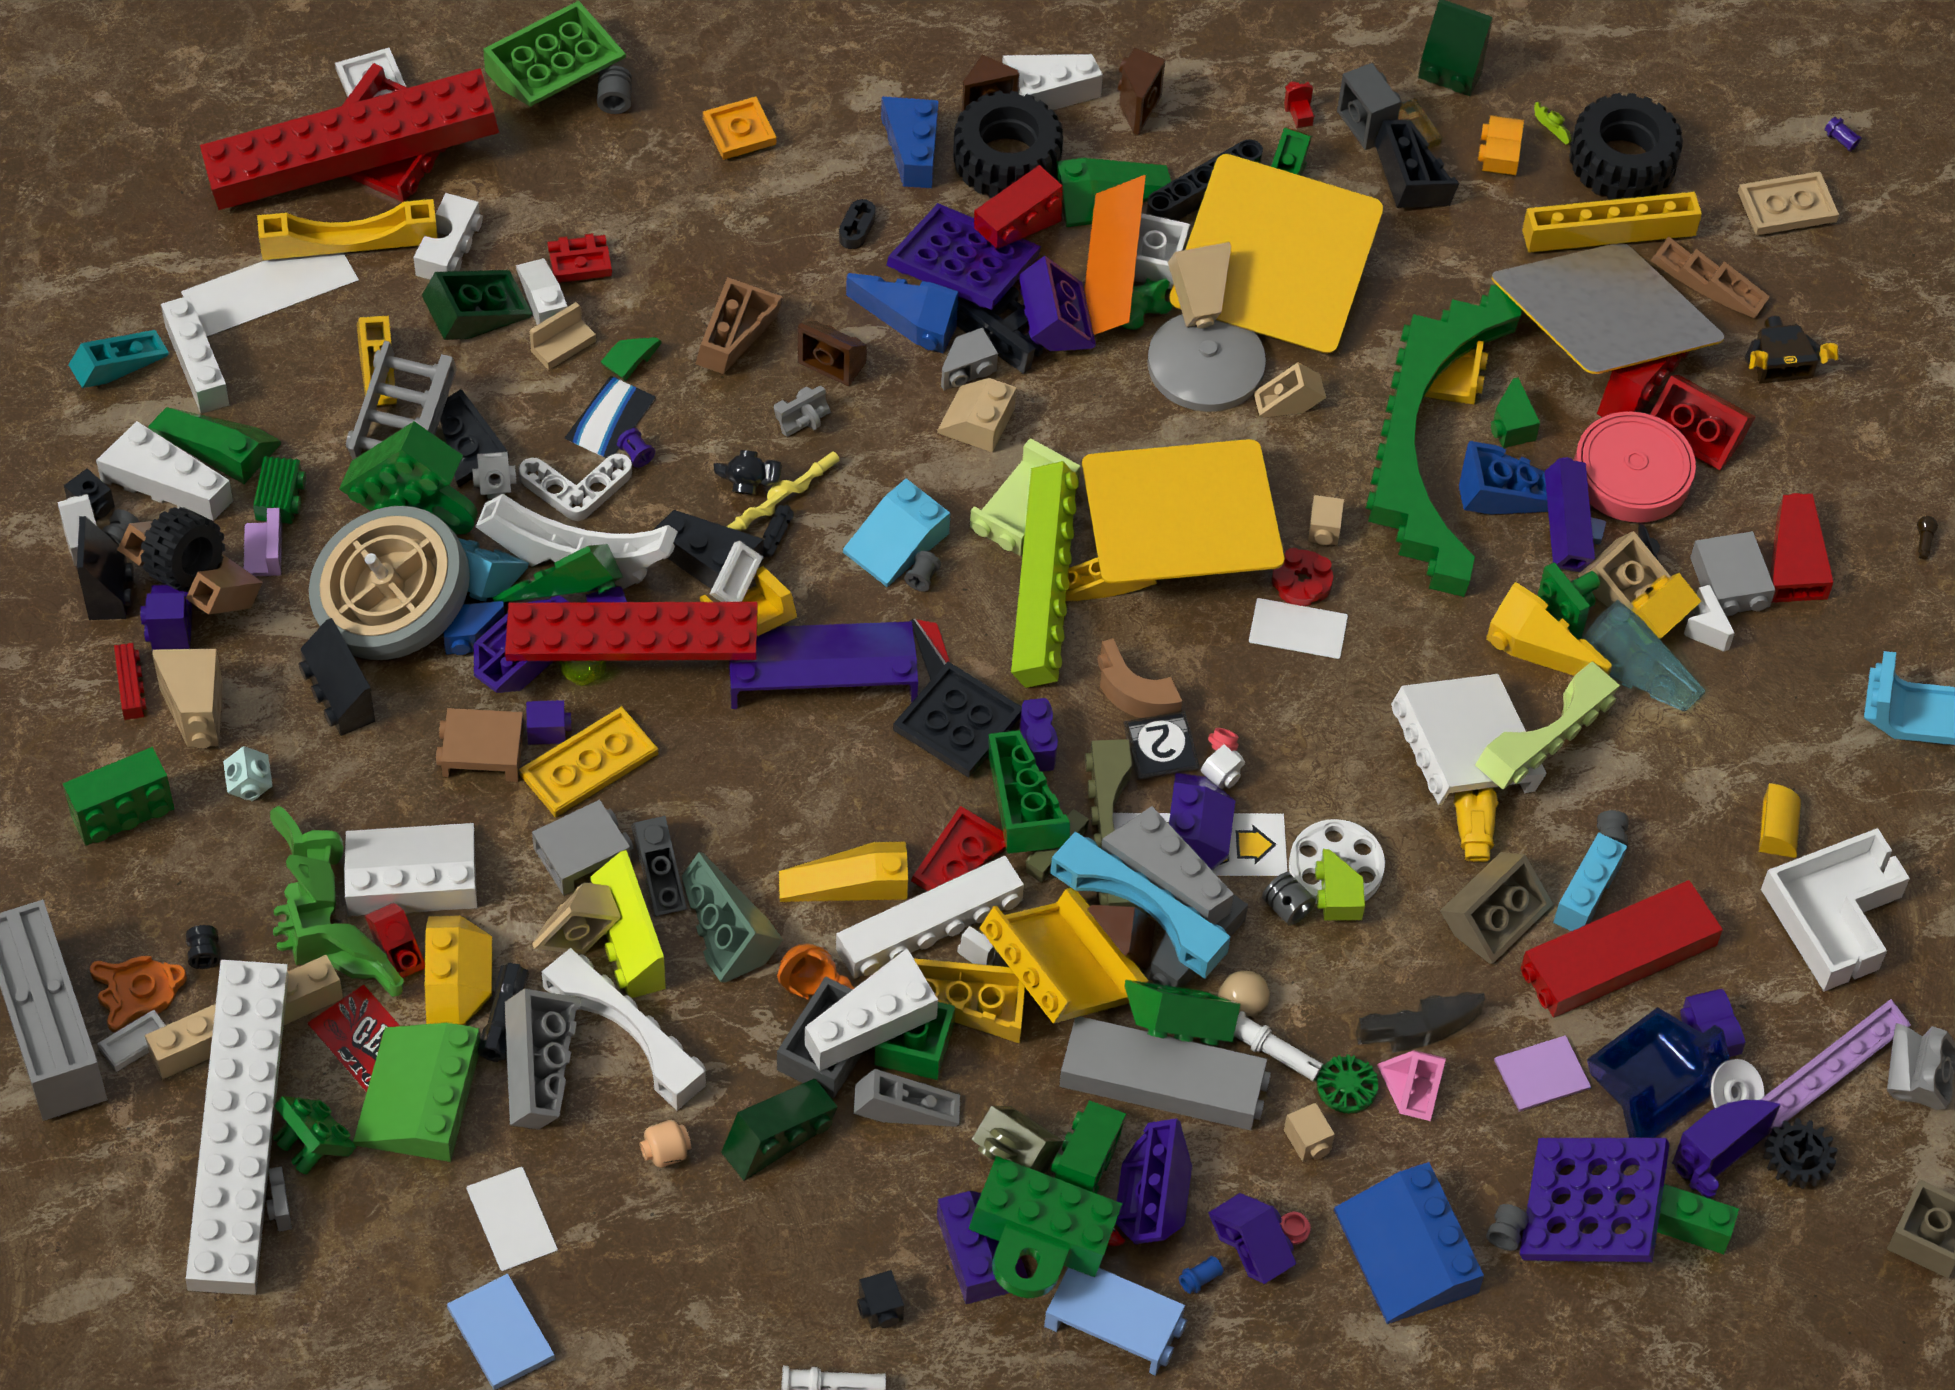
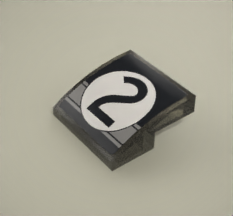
(1161, 745)

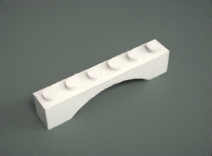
(674, 1072)

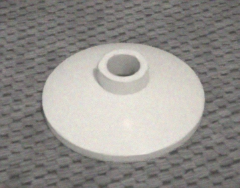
(1736, 1082)

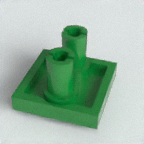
(1568, 598)
(315, 1127)

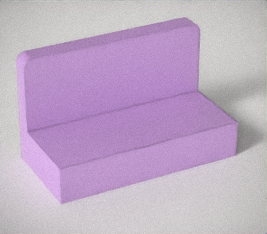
(264, 545)

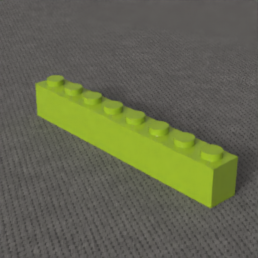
(1044, 574)

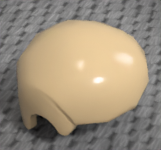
(1248, 990)

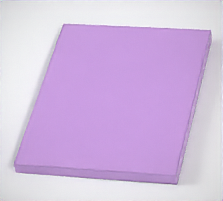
(1542, 1073)

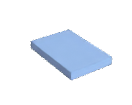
(500, 1332)

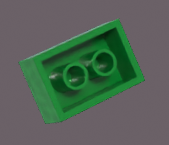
(118, 796)

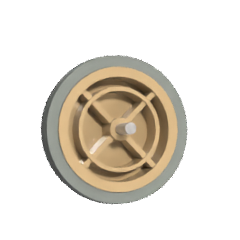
(390, 581)

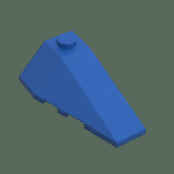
(919, 313)
(1499, 483)

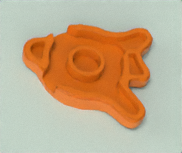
(136, 988)

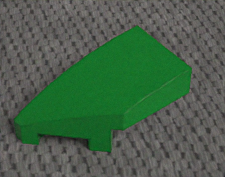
(628, 354)

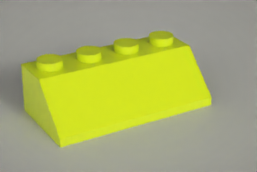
(633, 937)

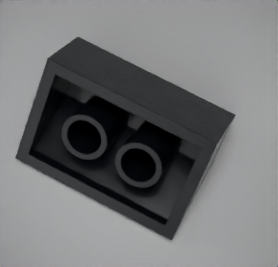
(336, 679)

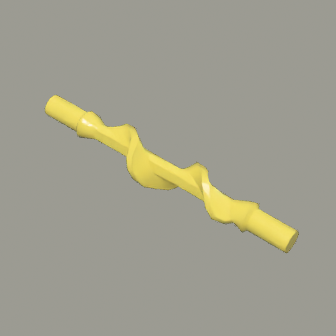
(783, 489)

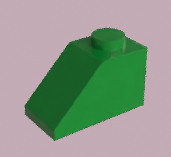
(1515, 417)

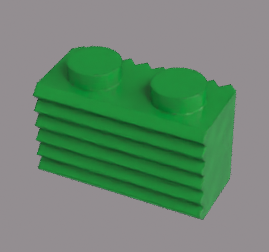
(279, 488)

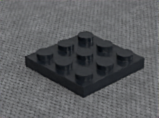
(955, 718)

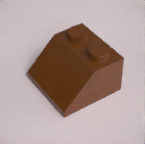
(1140, 87)
(830, 352)

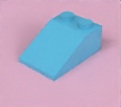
(897, 531)

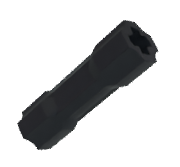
(510, 981)

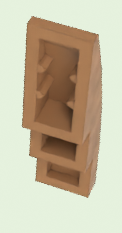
(1713, 281)

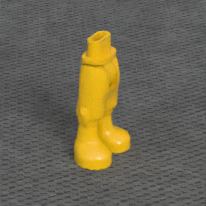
(1476, 822)

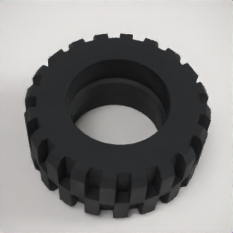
(999, 118)
(1629, 120)

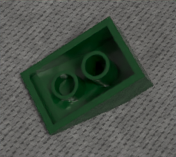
(1455, 47)
(474, 302)

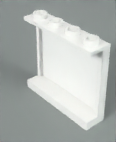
(1452, 725)

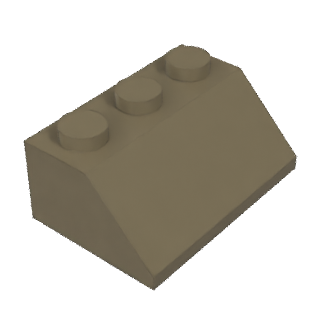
(1497, 906)

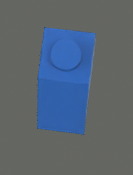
(470, 625)

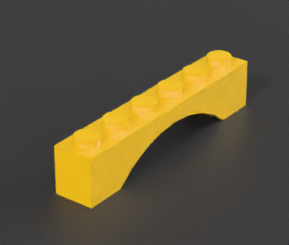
(291, 236)

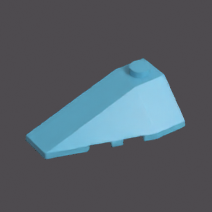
(490, 571)

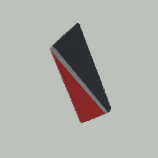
(930, 645)

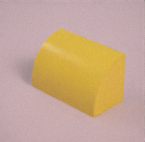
(1780, 821)

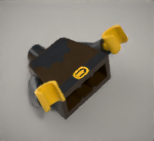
(1786, 353)

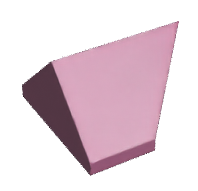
(1413, 1082)

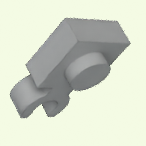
(278, 1206)

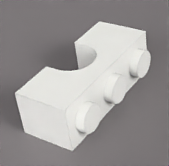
(458, 220)

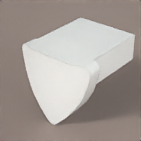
(976, 947)

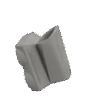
(1922, 1067)

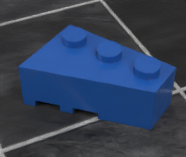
(912, 135)

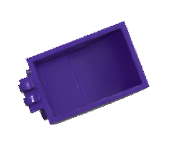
(1721, 1140)

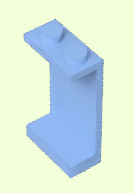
(1118, 1314)

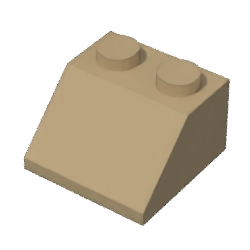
(979, 413)
(579, 920)

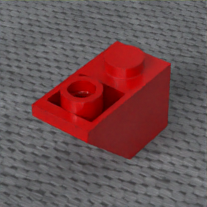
(396, 939)

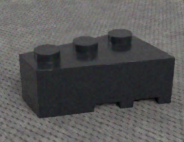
(1411, 168)

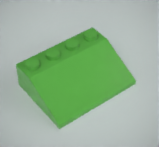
(551, 55)
(419, 1090)

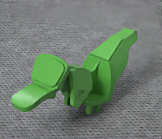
(313, 902)

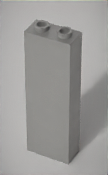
(1164, 1073)

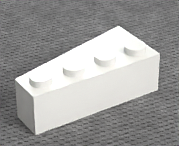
(165, 472)
(872, 1013)

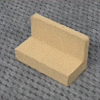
(560, 336)

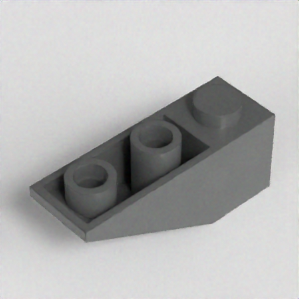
(659, 865)

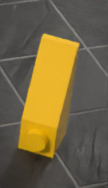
(371, 336)

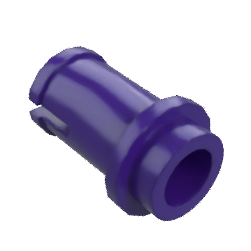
(1843, 134)

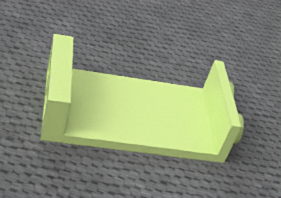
(1006, 512)

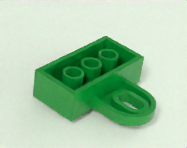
(414, 472)
(1043, 1220)

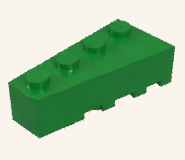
(1025, 803)

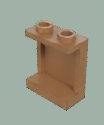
(481, 741)

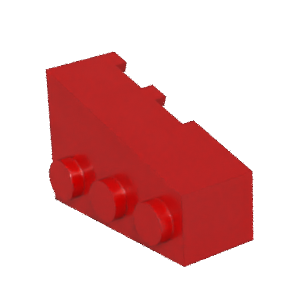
(1020, 209)

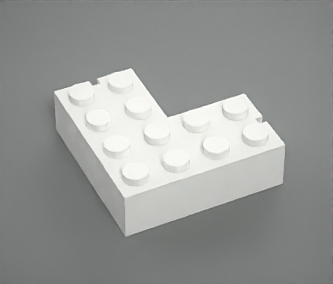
(1824, 903)

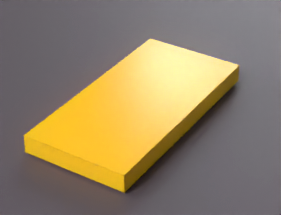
(588, 761)

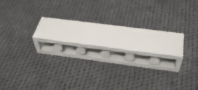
(929, 917)

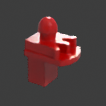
(1298, 103)

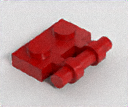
(581, 264)

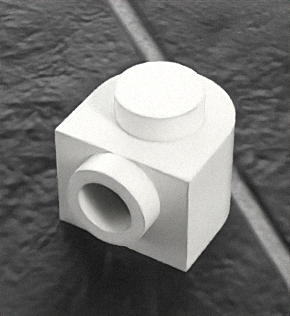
(1223, 767)

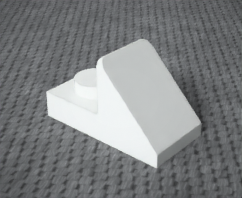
(1710, 622)

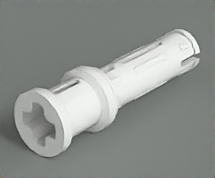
(1262, 1040)
(817, 1380)

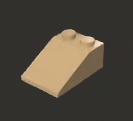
(1625, 571)

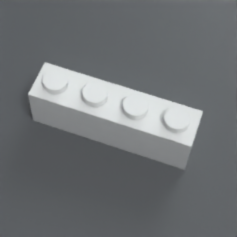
(195, 354)

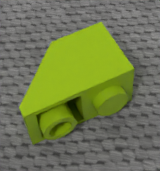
(1341, 889)

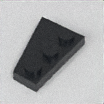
(467, 434)

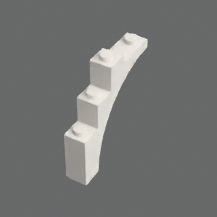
(541, 539)

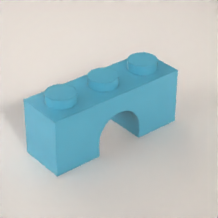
(1589, 882)

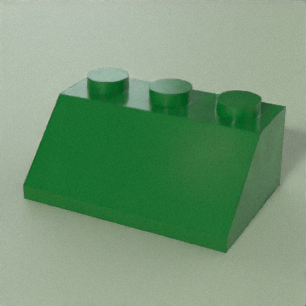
(1182, 1012)

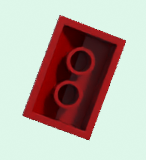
(1706, 420)

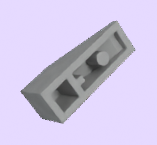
(905, 1101)

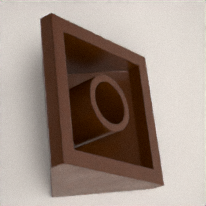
(988, 77)
(1128, 929)

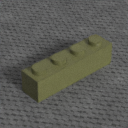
(1040, 862)

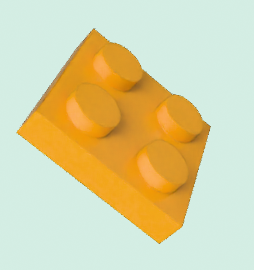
(739, 128)

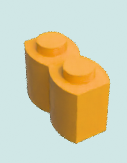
(1502, 145)

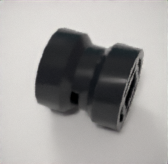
(203, 949)

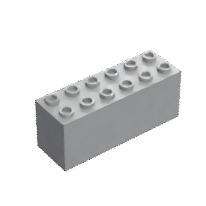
(46, 1014)

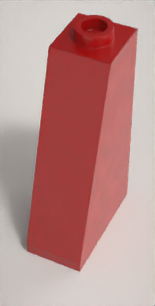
(1799, 554)

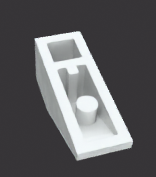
(541, 289)

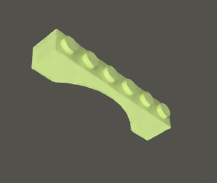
(1515, 752)

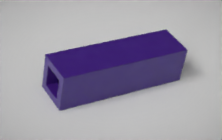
(1569, 514)

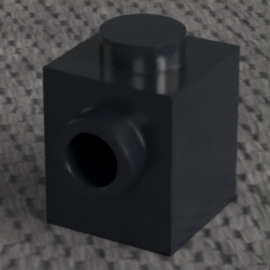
(98, 492)
(880, 1300)

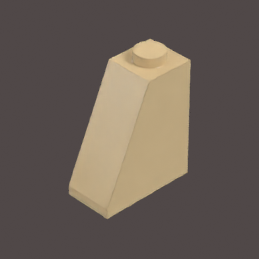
(1200, 282)

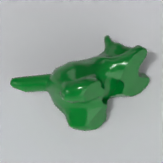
(1148, 299)

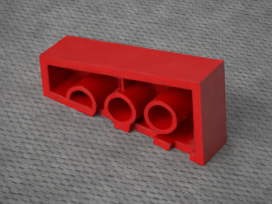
(1634, 386)

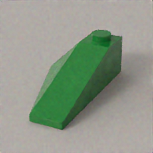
(1088, 176)
(221, 443)
(582, 571)

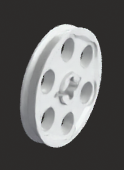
(1351, 836)

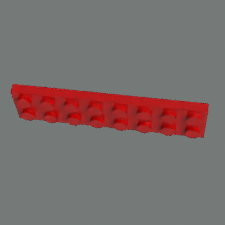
(631, 631)

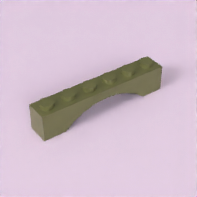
(1111, 772)

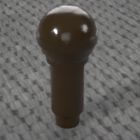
(1927, 527)

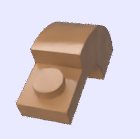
(1131, 692)

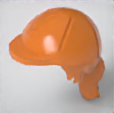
(805, 968)

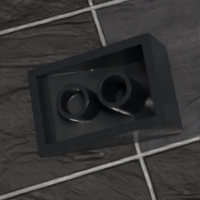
(102, 573)

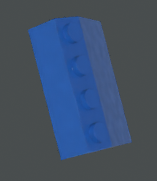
(1409, 1244)

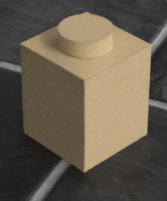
(1325, 520)
(1309, 1132)

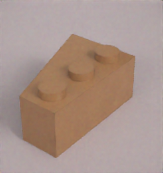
(736, 323)

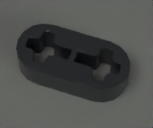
(852, 222)

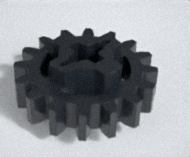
(1816, 1158)

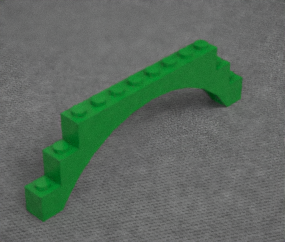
(1399, 491)

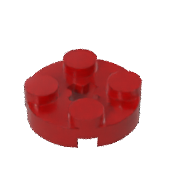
(1308, 563)

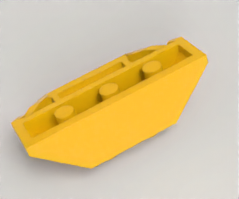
(456, 969)

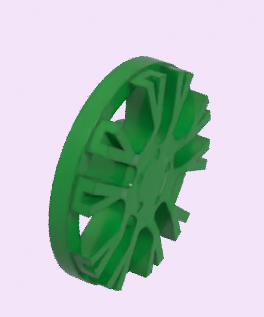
(1347, 1084)

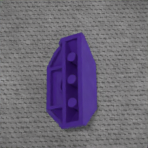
(491, 663)
(1202, 817)
(1155, 1183)

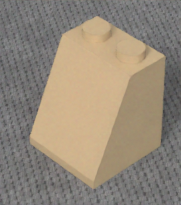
(192, 691)

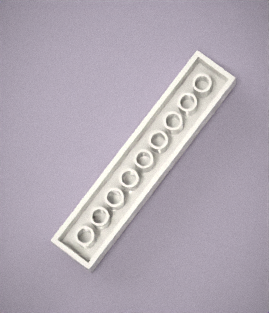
(237, 1128)

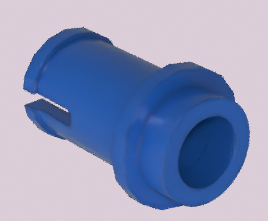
(1194, 1278)

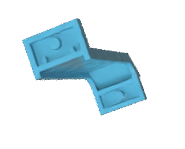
(1909, 708)

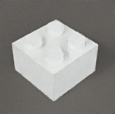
(1156, 244)

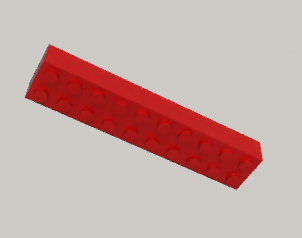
(349, 139)

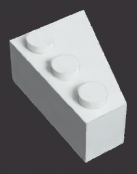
(1057, 78)

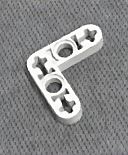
(574, 493)

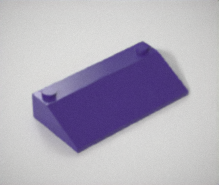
(829, 658)

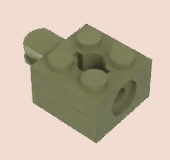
(1016, 1138)

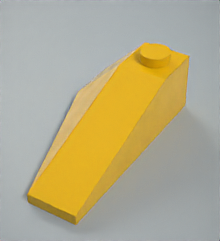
(860, 873)

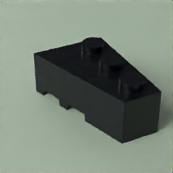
(704, 545)

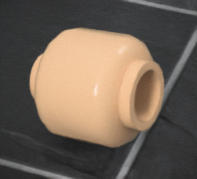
(665, 1143)

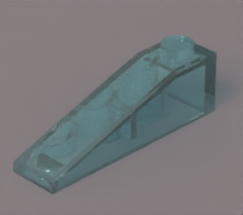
(1642, 658)

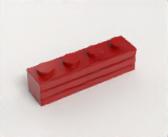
(128, 681)

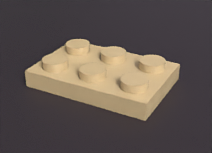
(1788, 203)

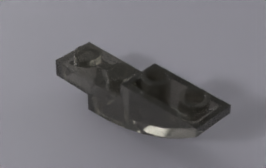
(1434, 1021)

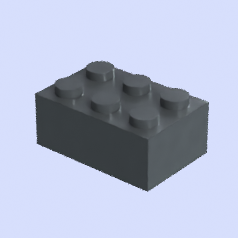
(793, 1055)

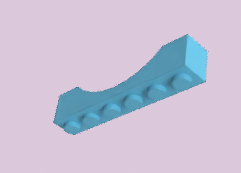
(1090, 868)

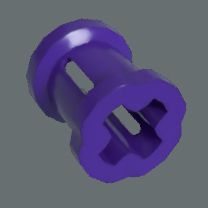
(636, 447)

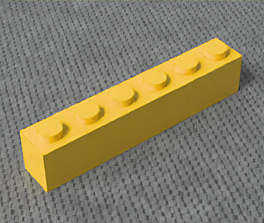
(1611, 222)

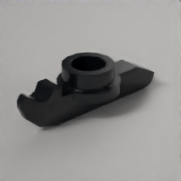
(1650, 543)

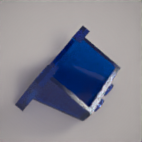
(1659, 1070)

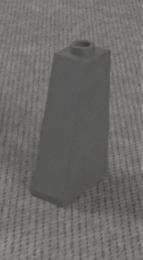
(1167, 968)

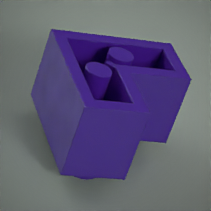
(167, 618)
(1256, 1235)

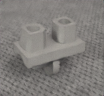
(803, 411)

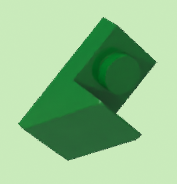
(1292, 151)

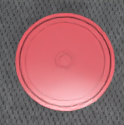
(1636, 466)

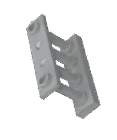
(431, 401)

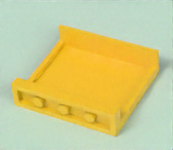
(1062, 957)

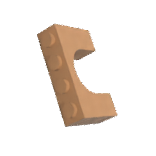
(212, 590)

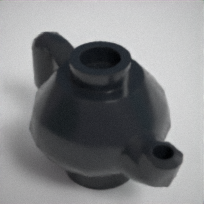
(749, 472)

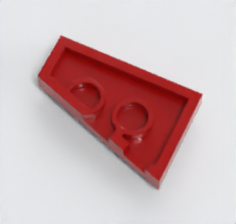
(960, 848)

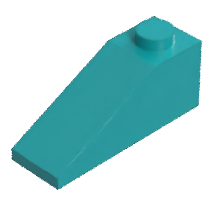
(114, 357)

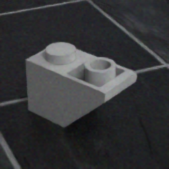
(969, 359)

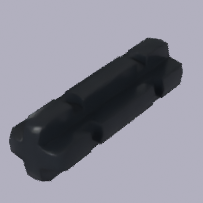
(776, 529)

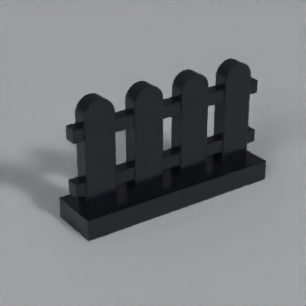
(1004, 334)

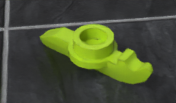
(1553, 122)

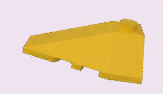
(1534, 635)

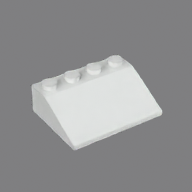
(410, 867)

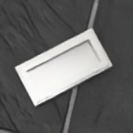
(736, 573)
(129, 1042)

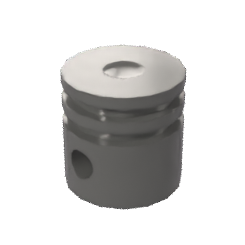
(614, 89)
(1287, 897)

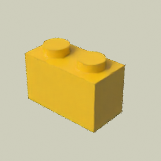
(1665, 604)

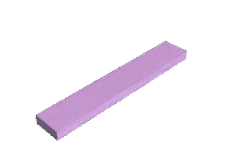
(1835, 1062)

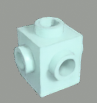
(247, 773)

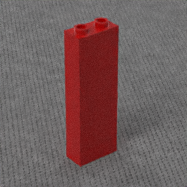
(1620, 948)

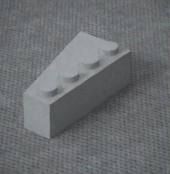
(1157, 851)
(537, 1054)

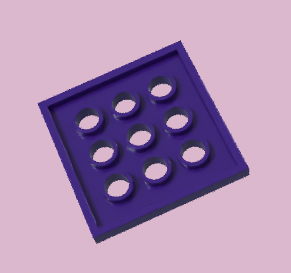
(953, 243)
(1603, 1243)

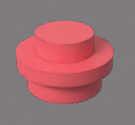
(1223, 736)
(1295, 1227)

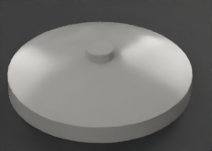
(1206, 366)

